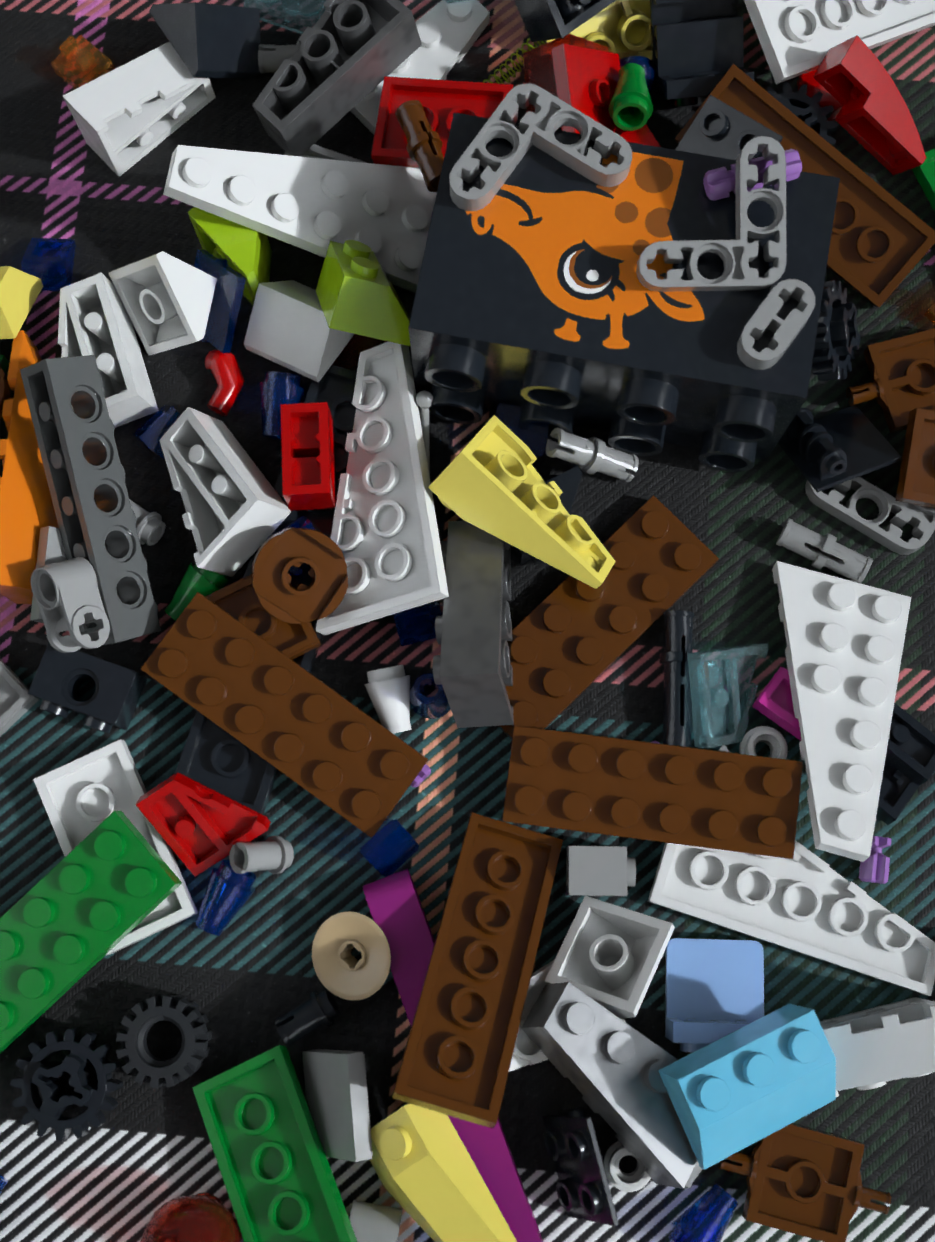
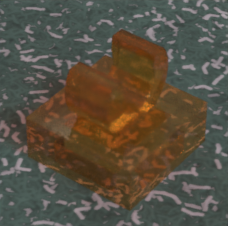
(80, 62)

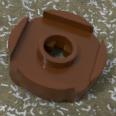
(304, 602)

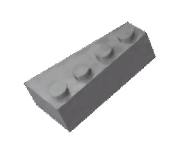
(335, 69)
(475, 627)
(616, 1075)

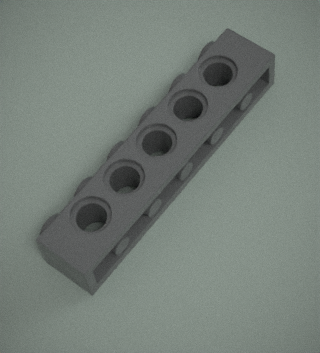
(76, 481)

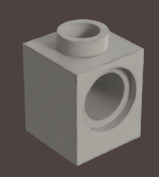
(599, 871)

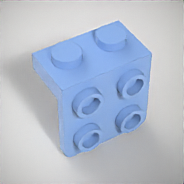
(711, 989)

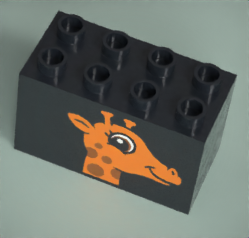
(548, 313)

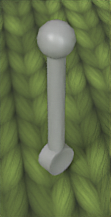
(424, 401)

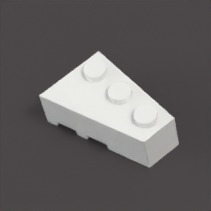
(137, 106)
(98, 325)
(222, 491)
(883, 1043)

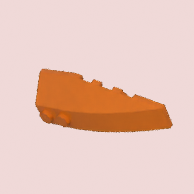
(23, 485)

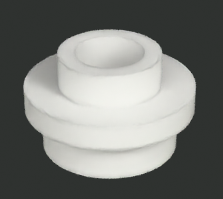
(768, 735)
(624, 1181)

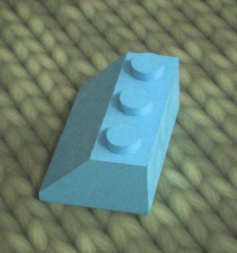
(752, 1082)

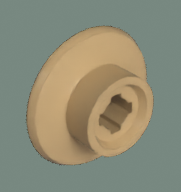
(338, 968)

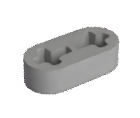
(784, 330)

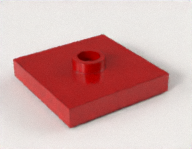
(586, 81)

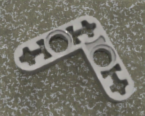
(539, 131)
(738, 252)
(918, 516)

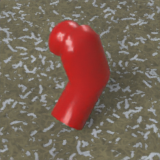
(229, 380)

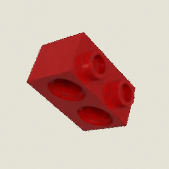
(308, 456)

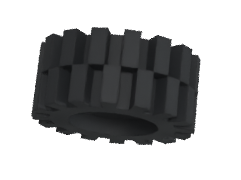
(134, 1040)

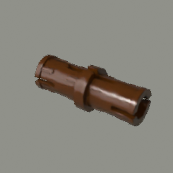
(423, 143)

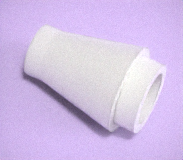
(391, 697)

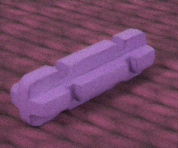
(720, 181)

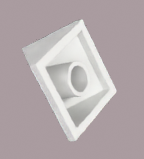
(165, 300)
(292, 329)
(611, 955)

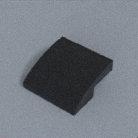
(907, 764)

